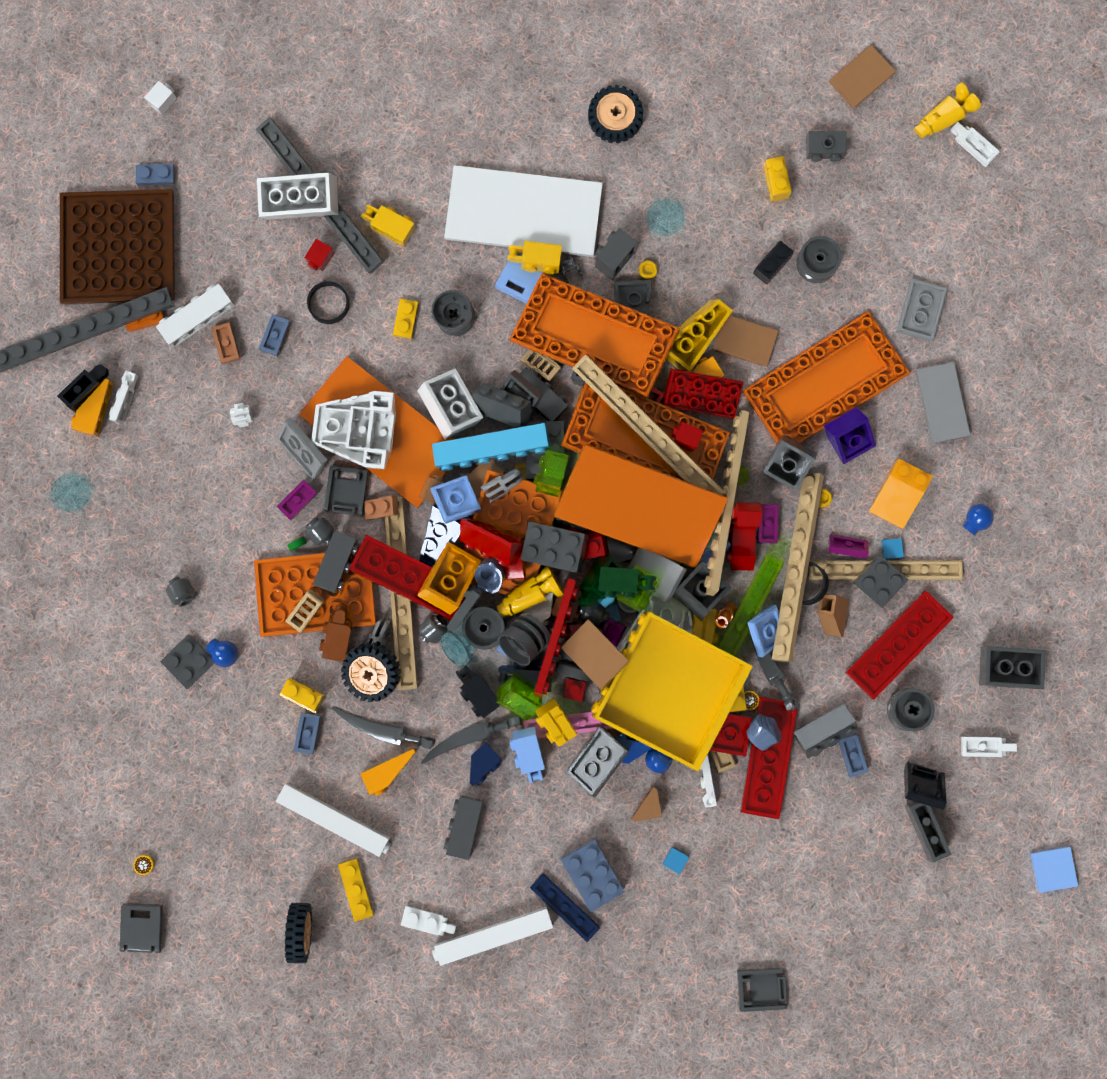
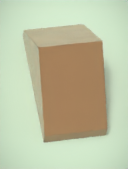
(649, 807)

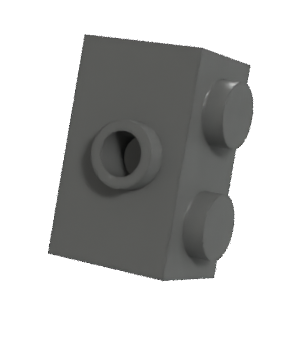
(826, 145)

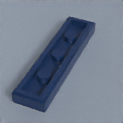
(565, 907)

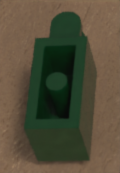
(591, 581)
(624, 582)

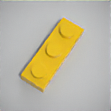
(355, 890)

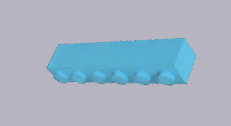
(491, 446)

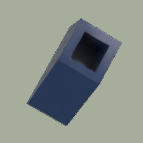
(483, 761)

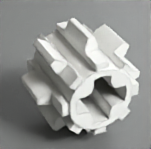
(241, 415)

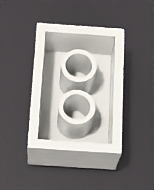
(450, 404)

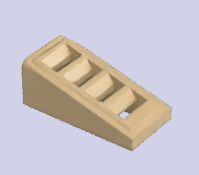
(553, 373)
(305, 600)

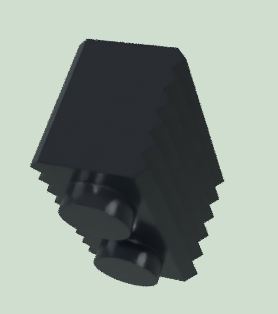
(773, 262)

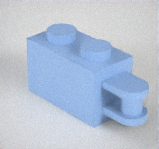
(528, 752)

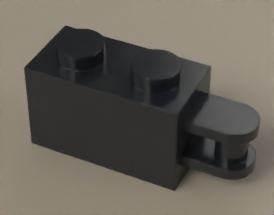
(82, 387)
(526, 674)
(478, 693)

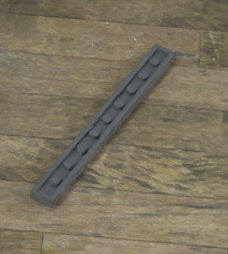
(342, 222)
(85, 329)

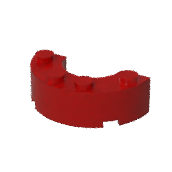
(742, 534)

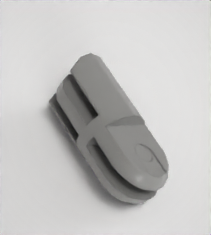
(501, 485)
(380, 633)

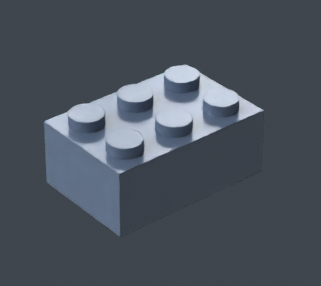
(592, 875)

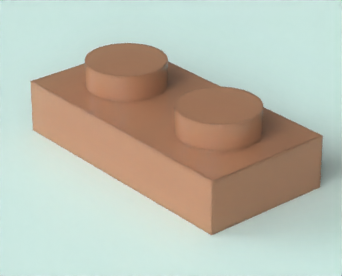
(225, 343)
(381, 508)

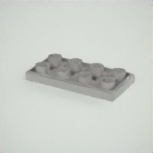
(942, 402)

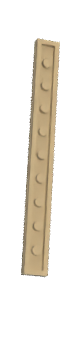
(644, 425)
(722, 527)
(797, 568)
(401, 607)

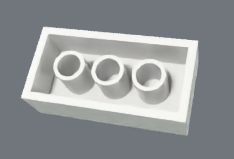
(297, 196)

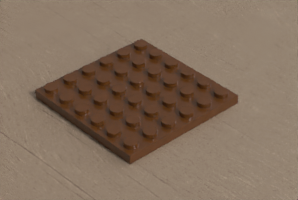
(116, 245)

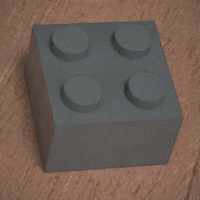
(615, 254)
(789, 462)
(693, 593)

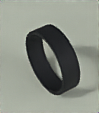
(323, 284)
(824, 589)

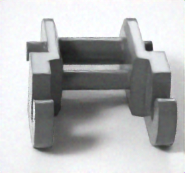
(575, 266)

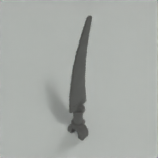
(775, 675)
(384, 732)
(471, 734)

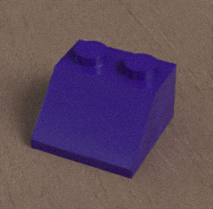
(850, 435)

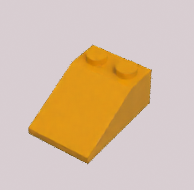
(900, 493)
(449, 578)

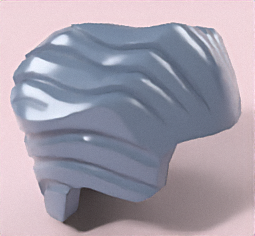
(490, 575)
(764, 732)

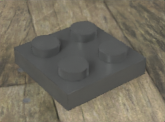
(880, 581)
(187, 661)

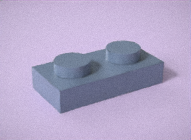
(155, 174)
(274, 335)
(307, 733)
(853, 756)

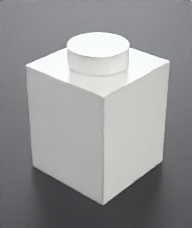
(161, 97)

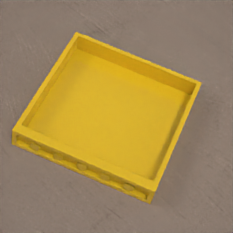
(672, 691)

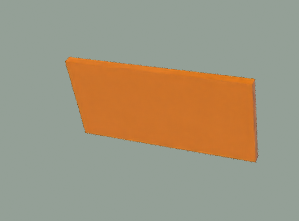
(572, 322)
(826, 380)
(603, 428)
(413, 433)
(640, 506)

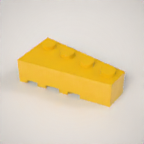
(697, 334)

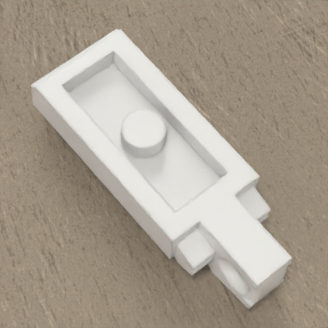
(974, 143)
(123, 398)
(985, 746)
(706, 782)
(426, 921)

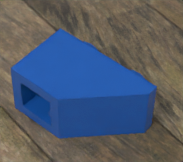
(635, 748)

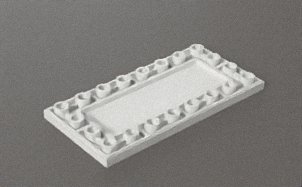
(522, 207)

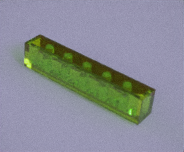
(750, 604)

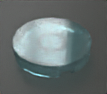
(666, 223)
(74, 497)
(456, 648)

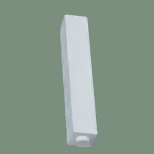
(334, 820)
(492, 936)

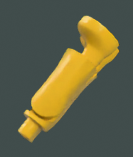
(948, 112)
(530, 593)

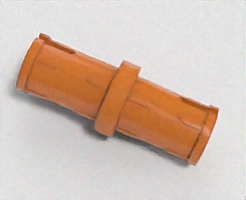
(725, 615)

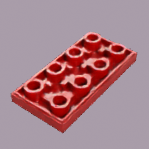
(702, 393)

